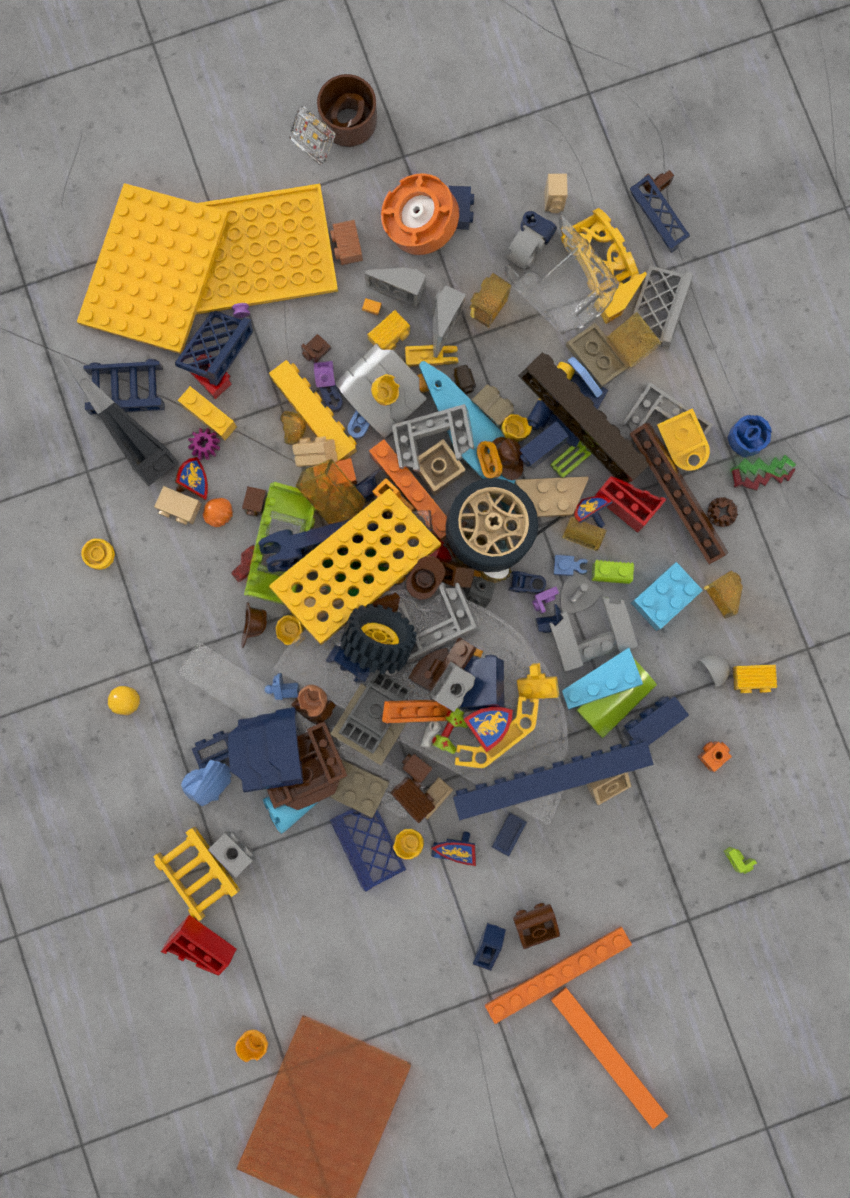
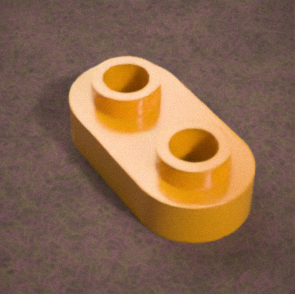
(489, 460)

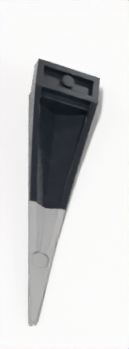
(139, 447)

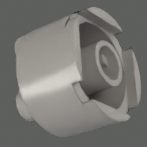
(525, 247)

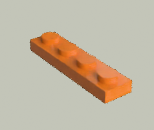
(414, 711)

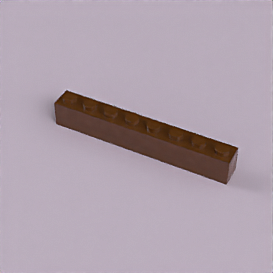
(679, 493)

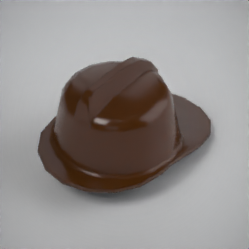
(509, 456)
(425, 577)
(254, 623)

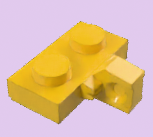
(537, 684)

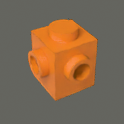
(714, 755)

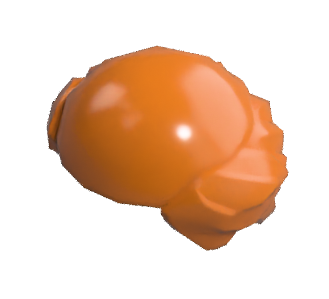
(217, 512)

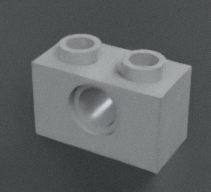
(442, 691)
(221, 848)

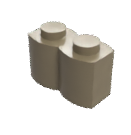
(493, 405)

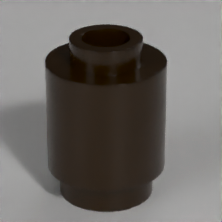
(464, 379)

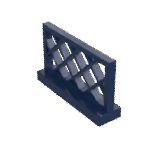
(230, 349)

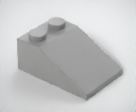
(398, 283)
(446, 314)

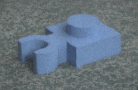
(565, 565)

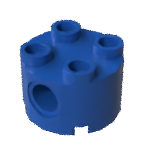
(749, 435)

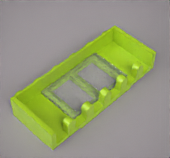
(283, 510)

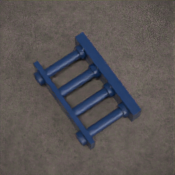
(134, 403)

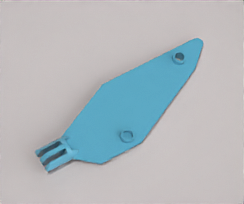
(449, 396)

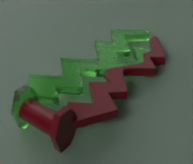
(769, 470)

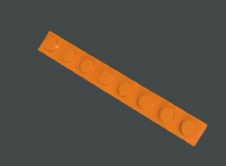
(558, 975)

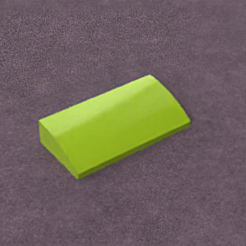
(609, 711)

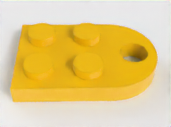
(684, 438)

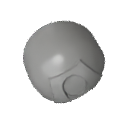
(717, 668)

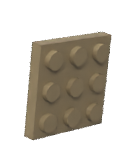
(386, 743)

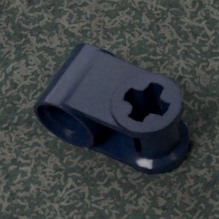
(539, 224)
(525, 583)

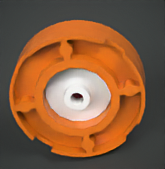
(420, 214)

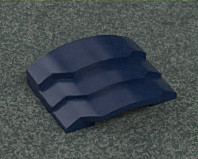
(266, 751)

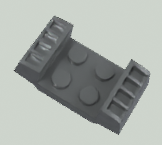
(365, 721)

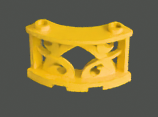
(599, 223)

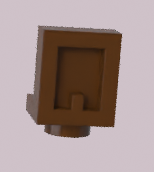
(661, 181)
(315, 349)

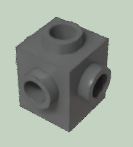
(480, 591)

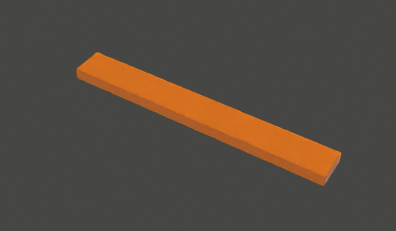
(609, 1057)

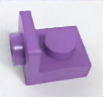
(324, 374)
(547, 596)

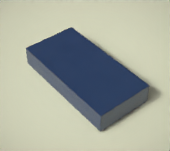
(509, 834)

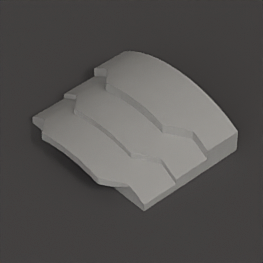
(357, 385)

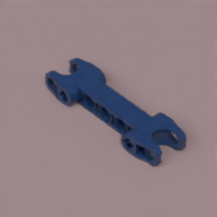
(294, 547)

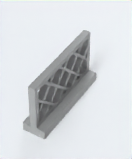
(676, 305)

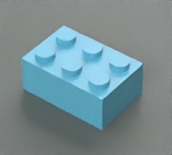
(666, 596)

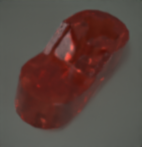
(242, 571)

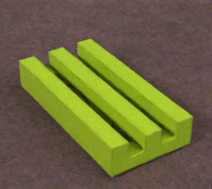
(558, 469)

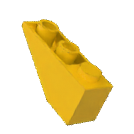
(623, 297)

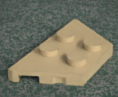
(554, 495)

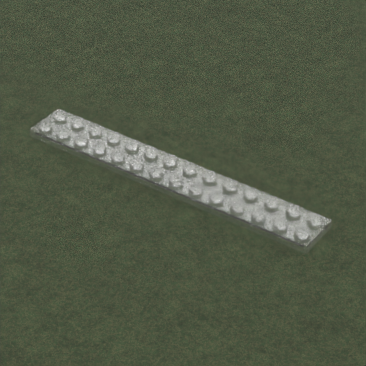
(247, 697)

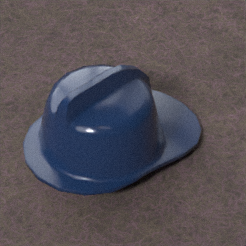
(367, 485)

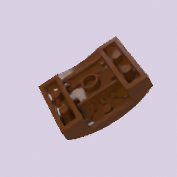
(320, 768)

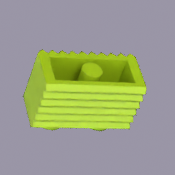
(612, 572)

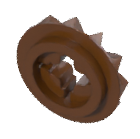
(713, 512)

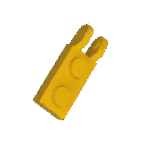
(417, 354)

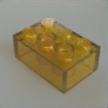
(330, 492)

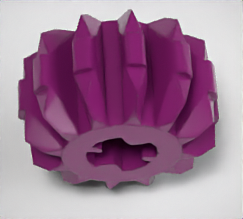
(197, 443)

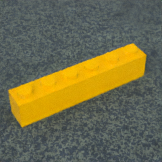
(310, 407)

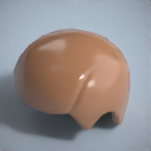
(312, 699)

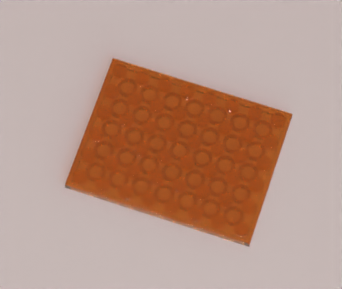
(324, 1114)

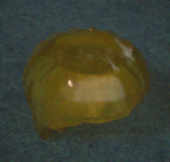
(293, 426)

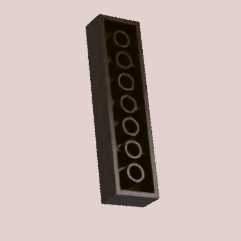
(583, 418)

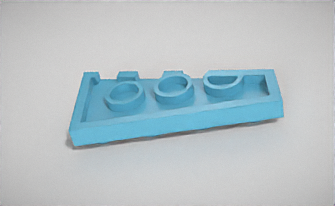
(606, 680)

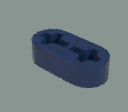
(334, 392)

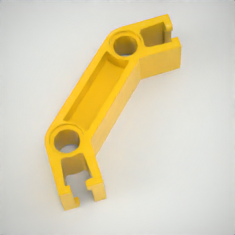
(512, 737)

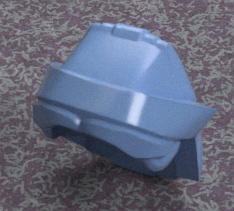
(206, 783)

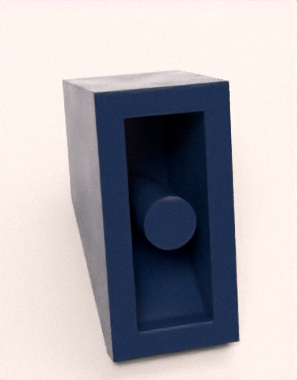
(489, 946)

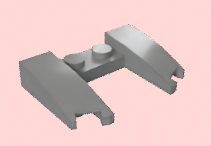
(657, 399)
(452, 419)
(459, 625)
(574, 653)

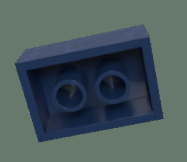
(656, 720)

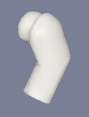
(430, 732)

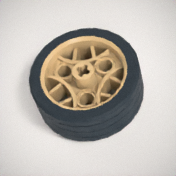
(524, 520)

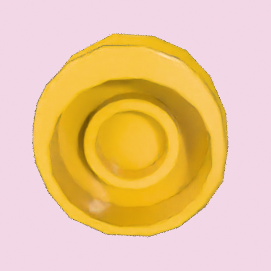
(97, 554)

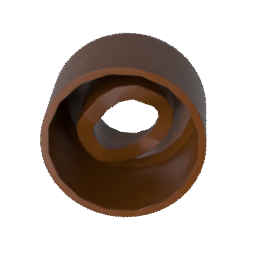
(344, 93)

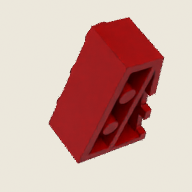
(629, 503)
(200, 945)

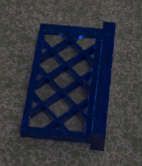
(353, 854)

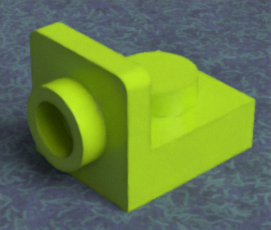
(735, 858)

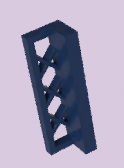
(653, 217)

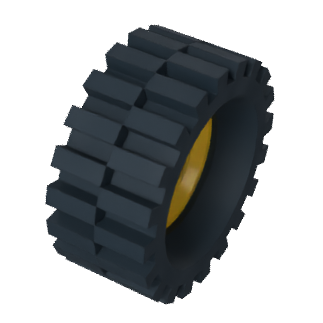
(378, 639)

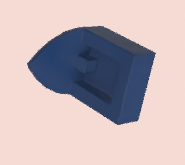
(543, 622)

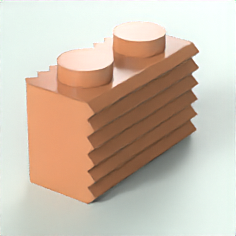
(347, 242)

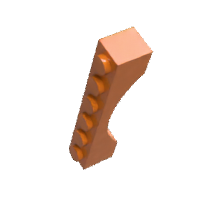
(409, 486)

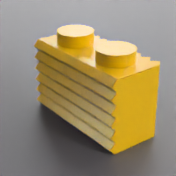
(390, 331)
(755, 677)

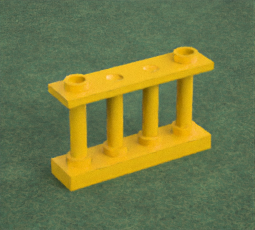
(216, 871)

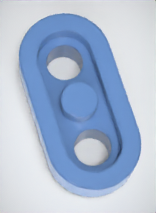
(358, 422)

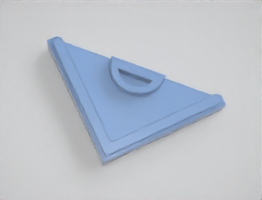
(583, 373)

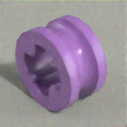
(240, 310)

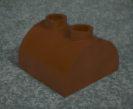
(536, 925)

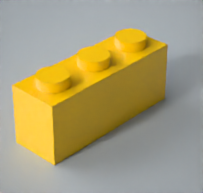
(207, 413)

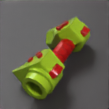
(454, 719)

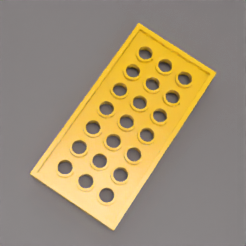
(354, 578)

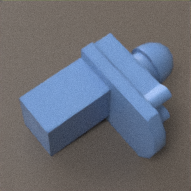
(282, 690)

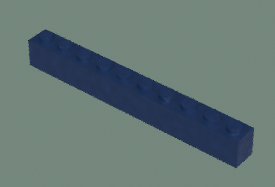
(553, 779)

